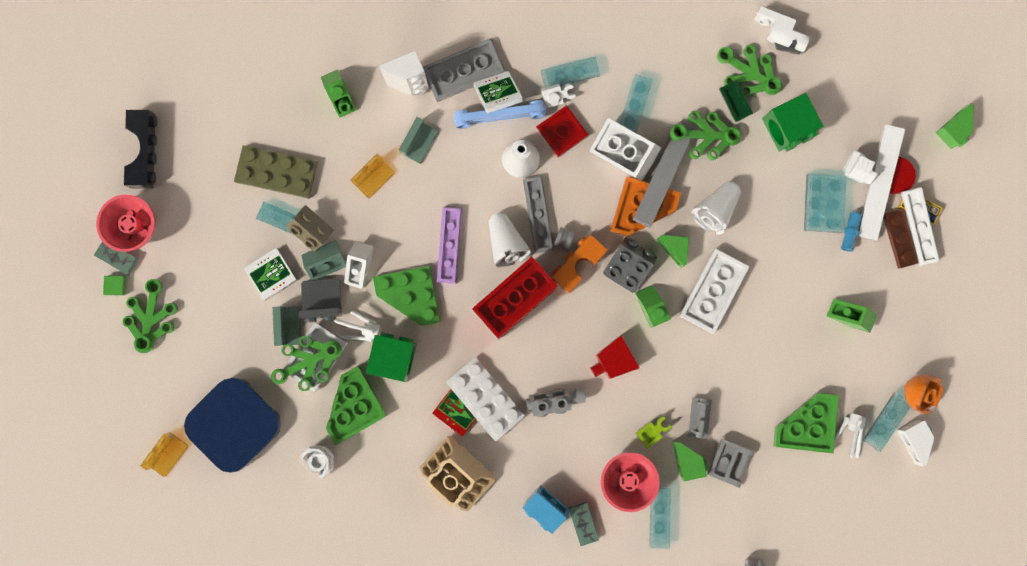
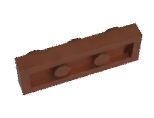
(900, 238)

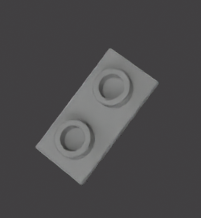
(699, 418)

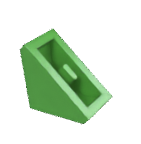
(676, 248)

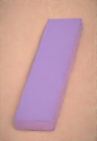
(449, 245)

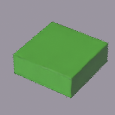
(114, 285)

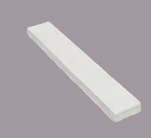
(880, 186)

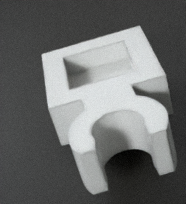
(554, 95)

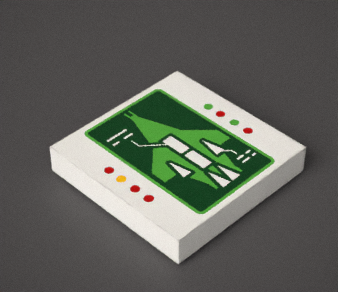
(498, 92)
(270, 274)

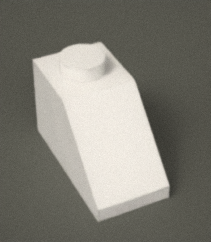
(358, 264)
(918, 440)

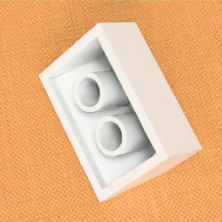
(405, 74)

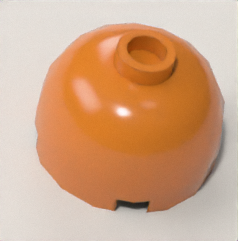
(923, 392)

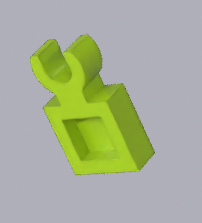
(650, 433)

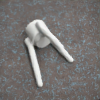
(368, 330)
(856, 424)

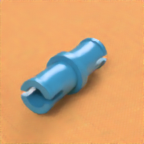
(851, 232)

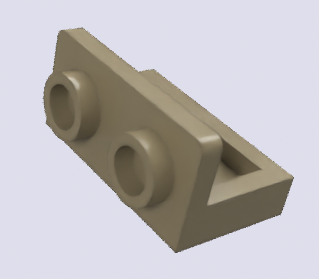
(309, 228)

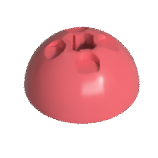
(120, 216)
(637, 490)

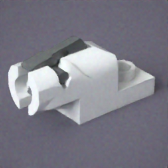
(782, 31)

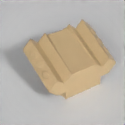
(456, 475)

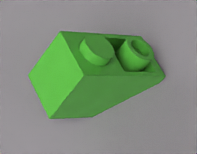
(338, 93)

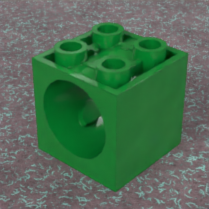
(793, 123)
(391, 357)

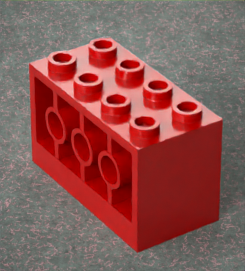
(515, 298)

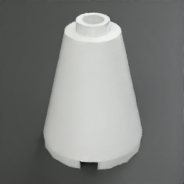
(520, 159)
(717, 209)
(506, 242)

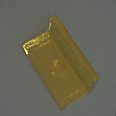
(372, 176)
(165, 454)

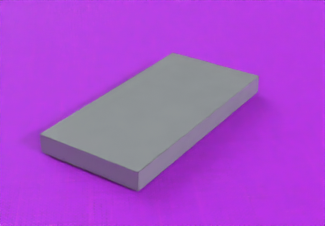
(462, 69)

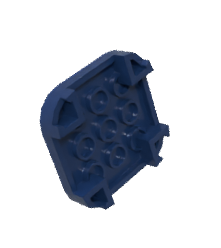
(232, 425)

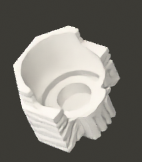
(859, 168)
(319, 460)

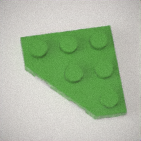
(410, 294)
(353, 407)
(810, 426)

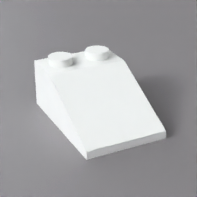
(625, 149)

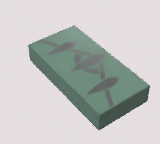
(120, 260)
(583, 524)

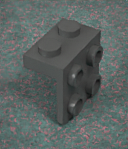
(630, 264)
(320, 300)

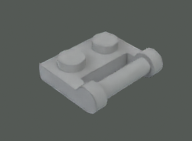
(724, 461)

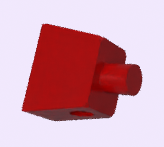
(614, 360)

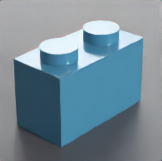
(546, 509)

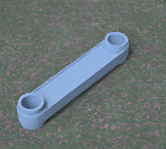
(535, 109)

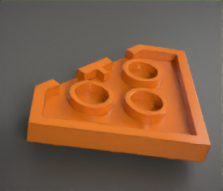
(629, 201)

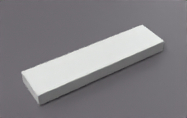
(920, 226)

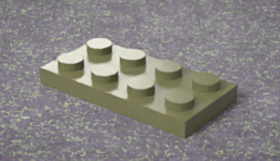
(275, 172)

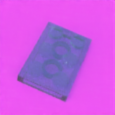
(825, 203)

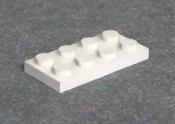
(714, 291)
(485, 399)

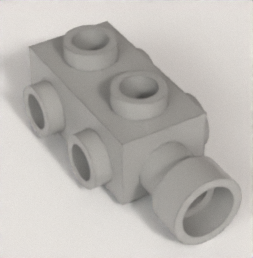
(554, 404)

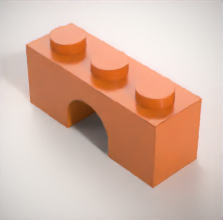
(588, 250)

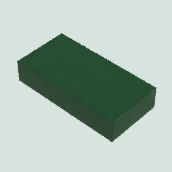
(735, 101)

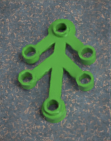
(752, 72)
(707, 134)
(149, 319)
(310, 361)

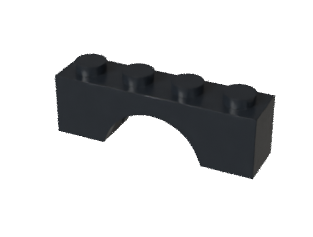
(141, 172)

